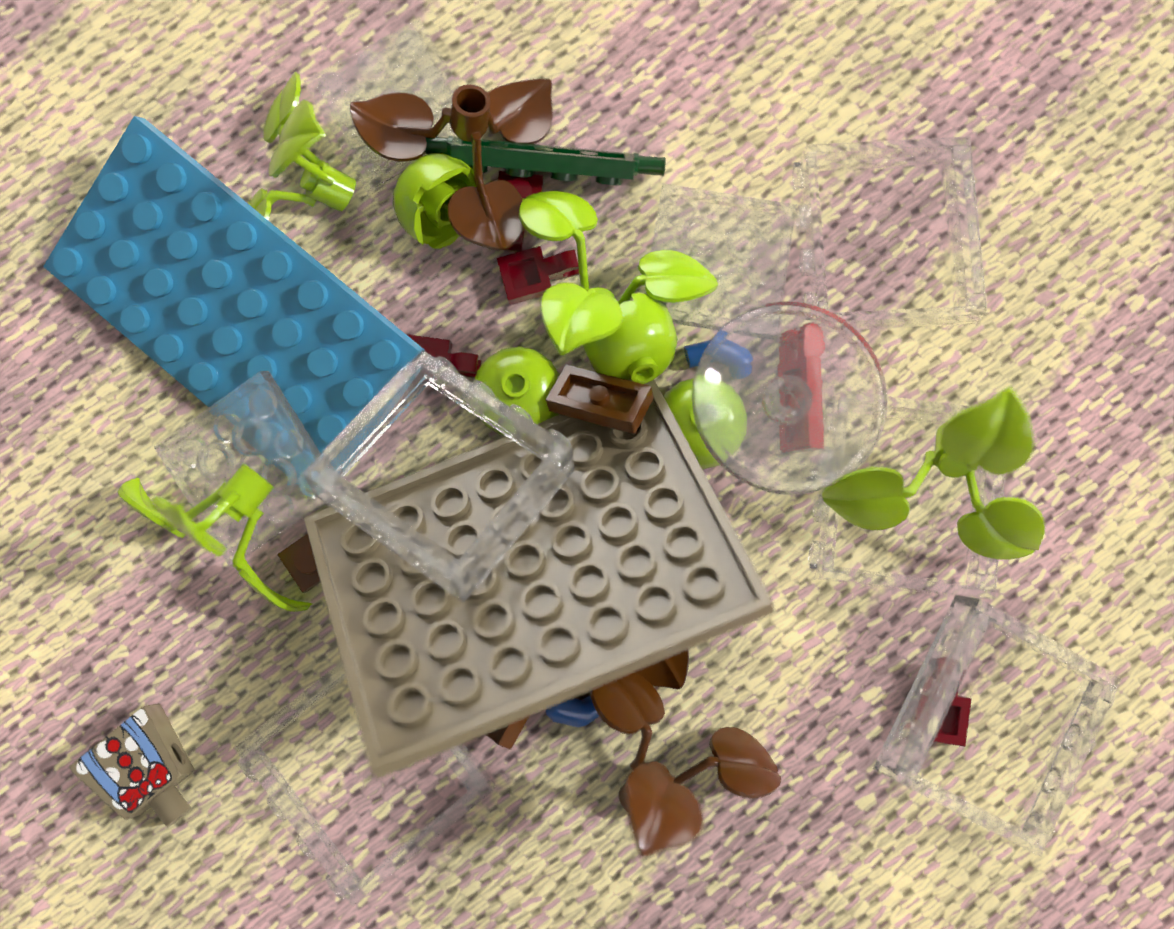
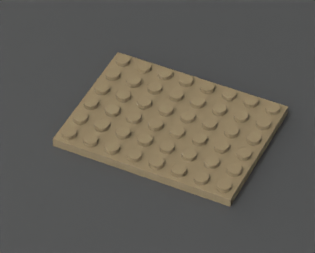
(598, 585)

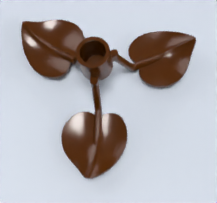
(522, 113)
(656, 803)

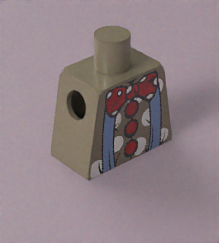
(139, 767)

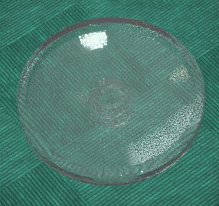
(789, 398)

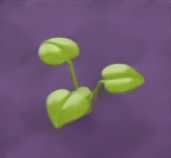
(297, 133)
(584, 315)
(986, 435)
(237, 499)

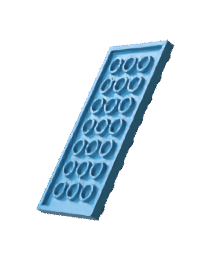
(221, 288)

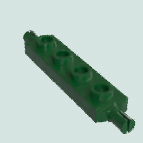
(562, 162)

